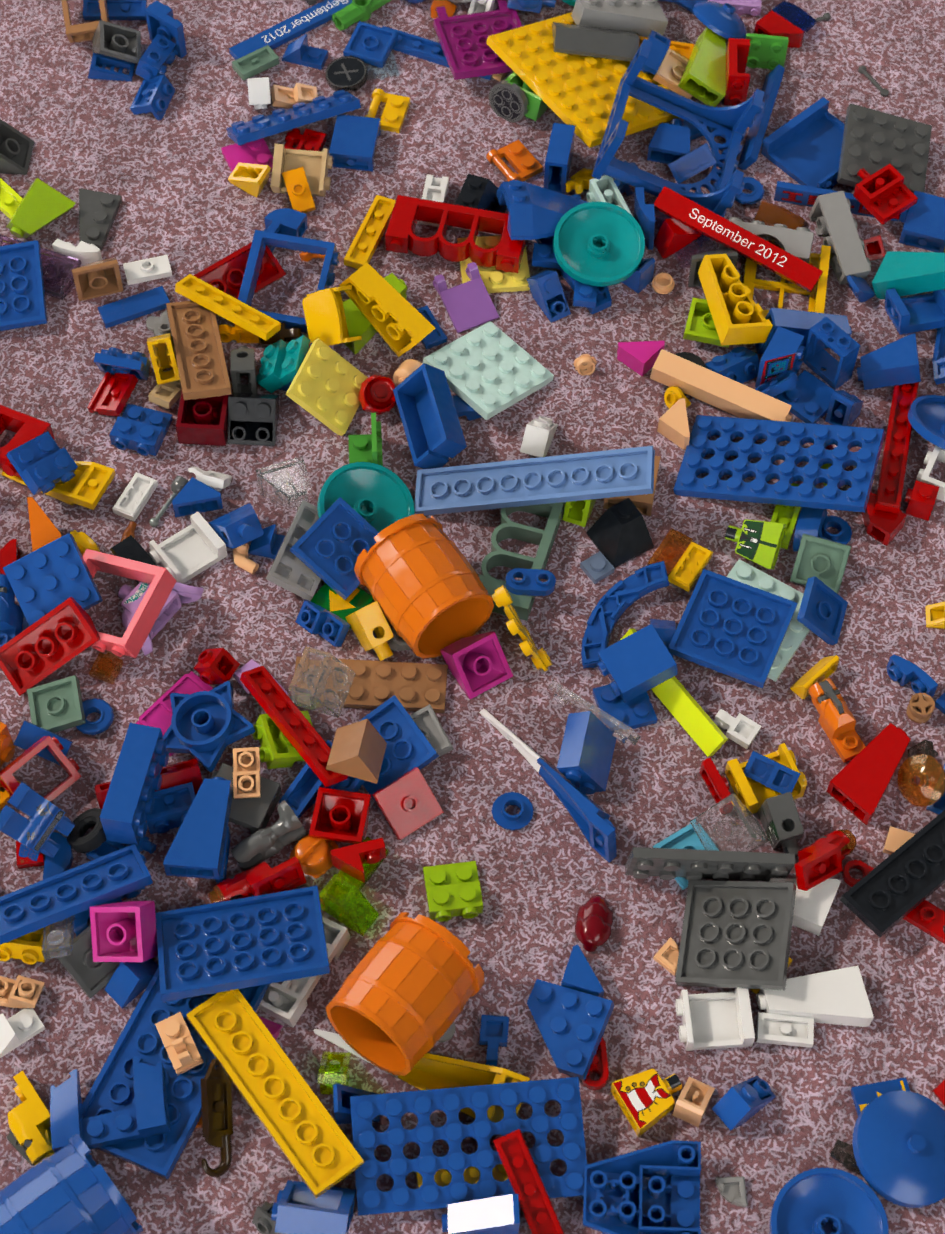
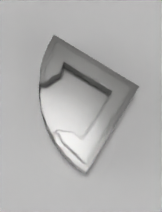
(732, 1189)

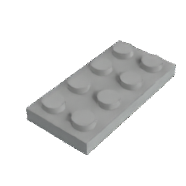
(286, 568)

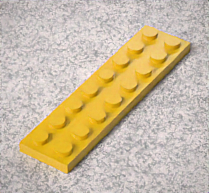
(275, 1090)

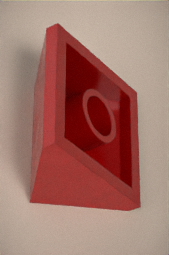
(340, 815)

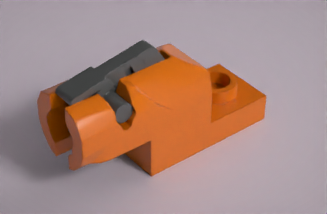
(836, 719)

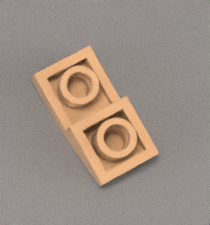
(246, 773)
(20, 992)

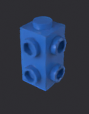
(156, 58)

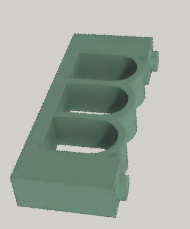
(501, 557)

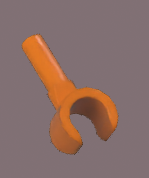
(306, 256)

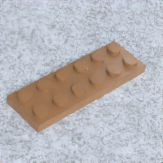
(198, 351)
(411, 683)

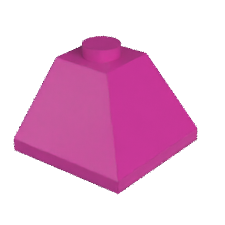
(477, 663)

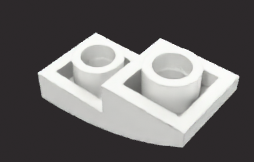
(83, 251)

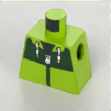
(758, 541)

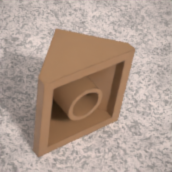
(357, 751)

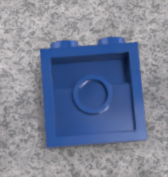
(161, 21)
(118, 362)
(140, 429)
(42, 463)

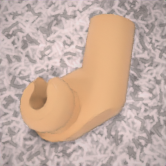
(242, 560)

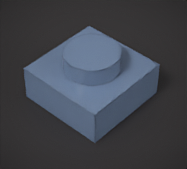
(597, 567)

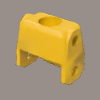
(326, 316)

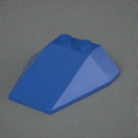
(533, 209)

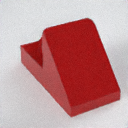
(351, 857)

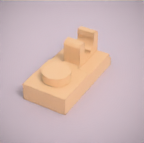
(179, 1043)

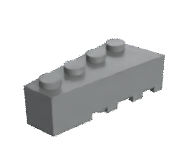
(621, 15)
(840, 232)

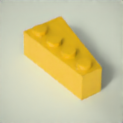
(730, 303)
(387, 310)

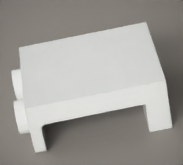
(189, 550)
(715, 1020)

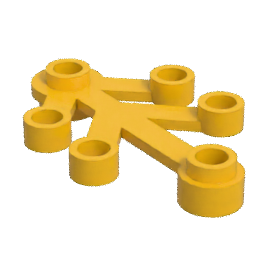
(540, 657)

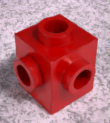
(216, 666)

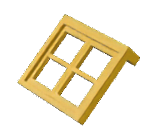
(816, 297)

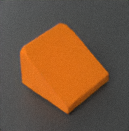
(449, 6)

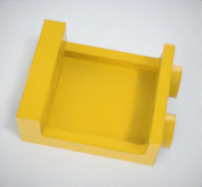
(753, 793)

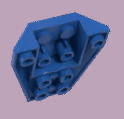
(645, 1191)

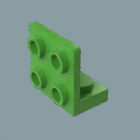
(766, 51)
(367, 446)

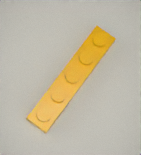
(228, 307)

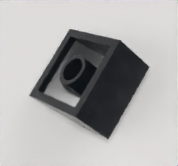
(479, 194)

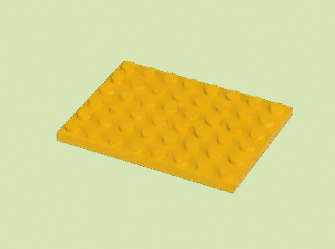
(574, 85)

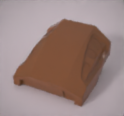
(774, 214)

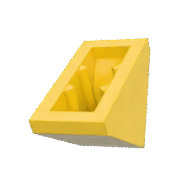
(250, 177)

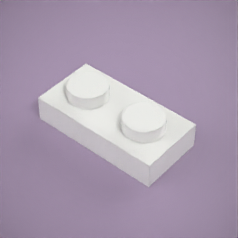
(785, 1030)

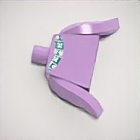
(132, 598)

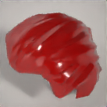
(377, 394)

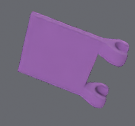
(468, 302)

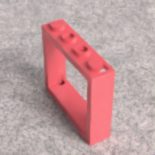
(160, 587)

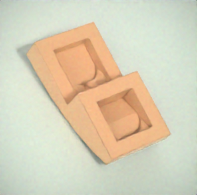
(286, 96)

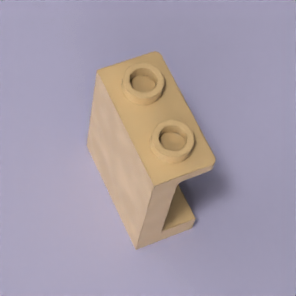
(314, 164)

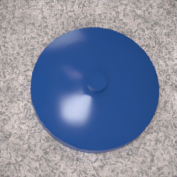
(928, 418)
(902, 1148)
(827, 1204)

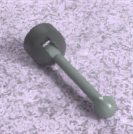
(176, 486)

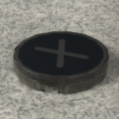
(346, 74)

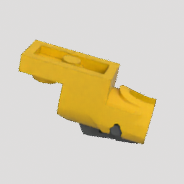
(29, 1123)

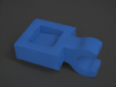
(494, 1035)

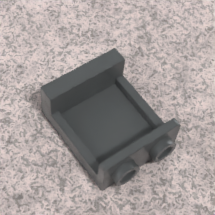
(252, 812)

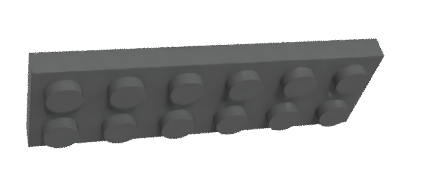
(708, 864)

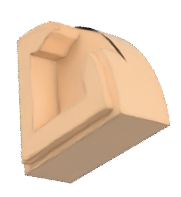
(668, 956)

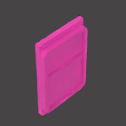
(160, 713)

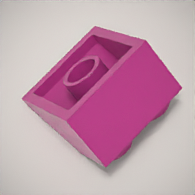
(124, 931)

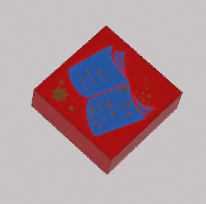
(27, 857)

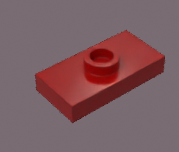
(714, 781)

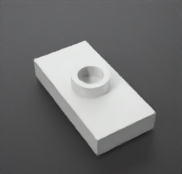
(147, 269)
(135, 496)

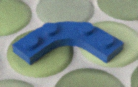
(584, 294)

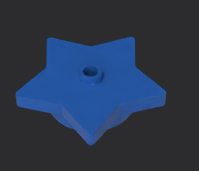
(205, 724)

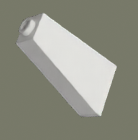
(827, 996)

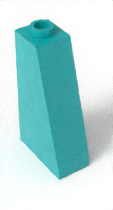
(910, 273)

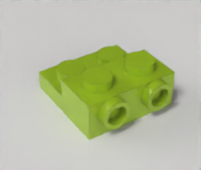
(700, 324)
(275, 747)
(453, 891)

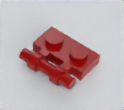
(310, 140)

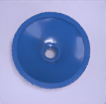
(720, 19)

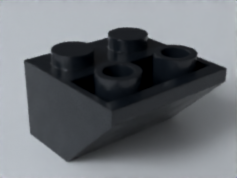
(252, 419)

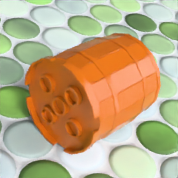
(424, 585)
(405, 993)

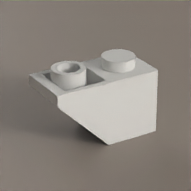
(538, 436)

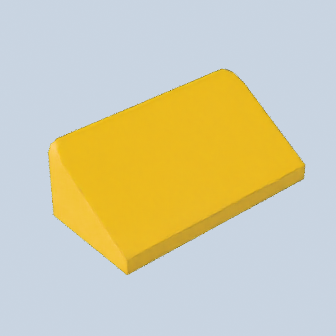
(817, 673)

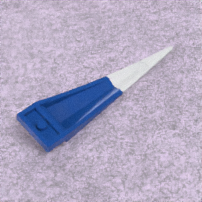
(586, 813)

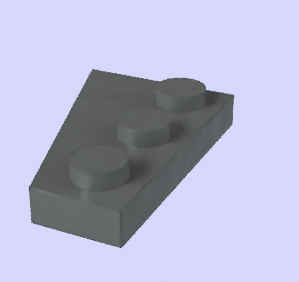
(96, 215)

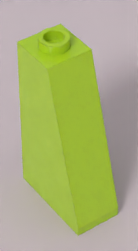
(706, 69)
(358, 323)

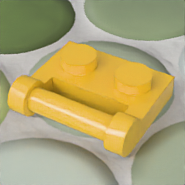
(394, 110)

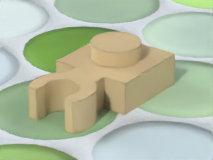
(166, 394)

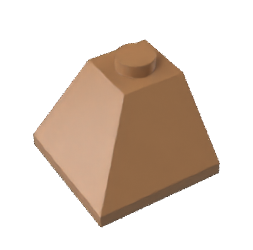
(97, 279)

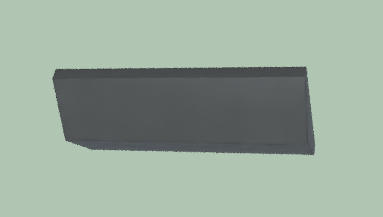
(594, 42)

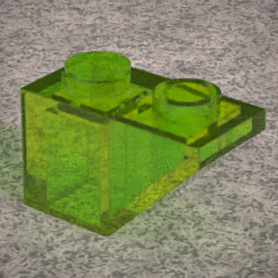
(347, 905)

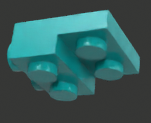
(281, 362)

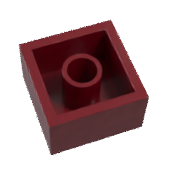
(203, 421)

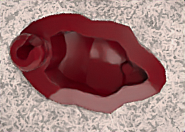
(594, 923)

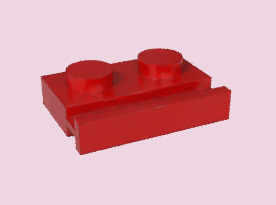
(112, 394)

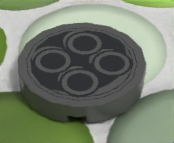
(508, 101)

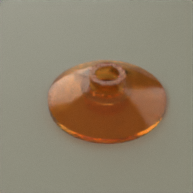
(931, 780)

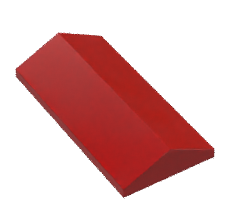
(229, 271)
(47, 645)

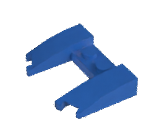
(145, 1120)

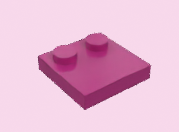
(251, 152)

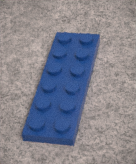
(299, 115)
(72, 892)

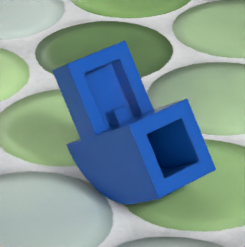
(286, 222)

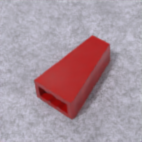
(868, 774)

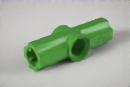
(356, 11)

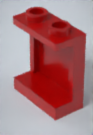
(736, 79)

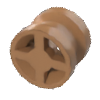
(924, 703)

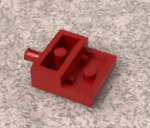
(884, 193)

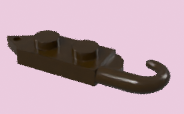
(217, 1116)

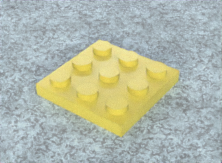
(497, 280)
(327, 387)

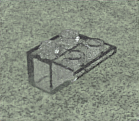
(321, 682)

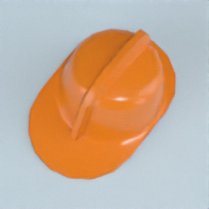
(314, 855)

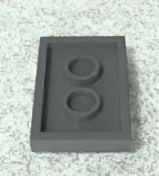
(87, 974)

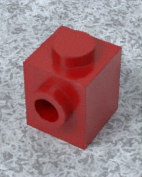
(921, 500)

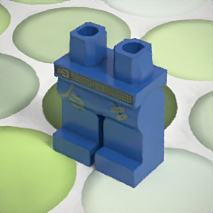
(42, 821)

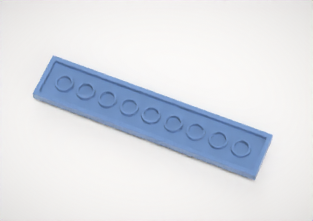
(535, 481)

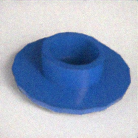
(756, 188)
(840, 524)
(104, 722)
(512, 822)

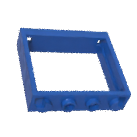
(255, 258)

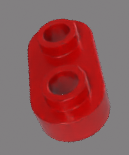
(600, 1066)

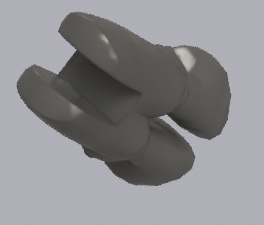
(269, 840)

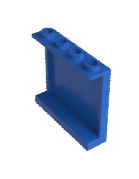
(808, 146)

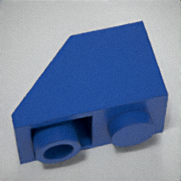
(657, 52)
(549, 294)
(743, 1102)

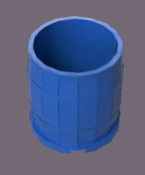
(66, 1197)

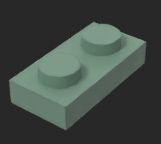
(255, 62)

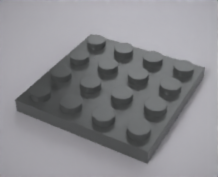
(881, 139)
(736, 934)

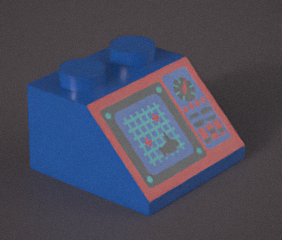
(781, 355)

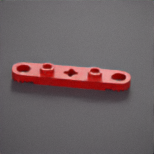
(925, 916)

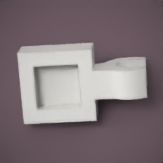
(211, 478)
(739, 729)

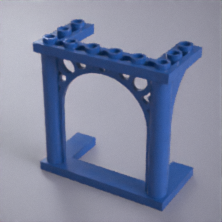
(724, 121)

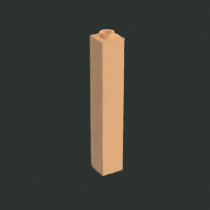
(717, 389)

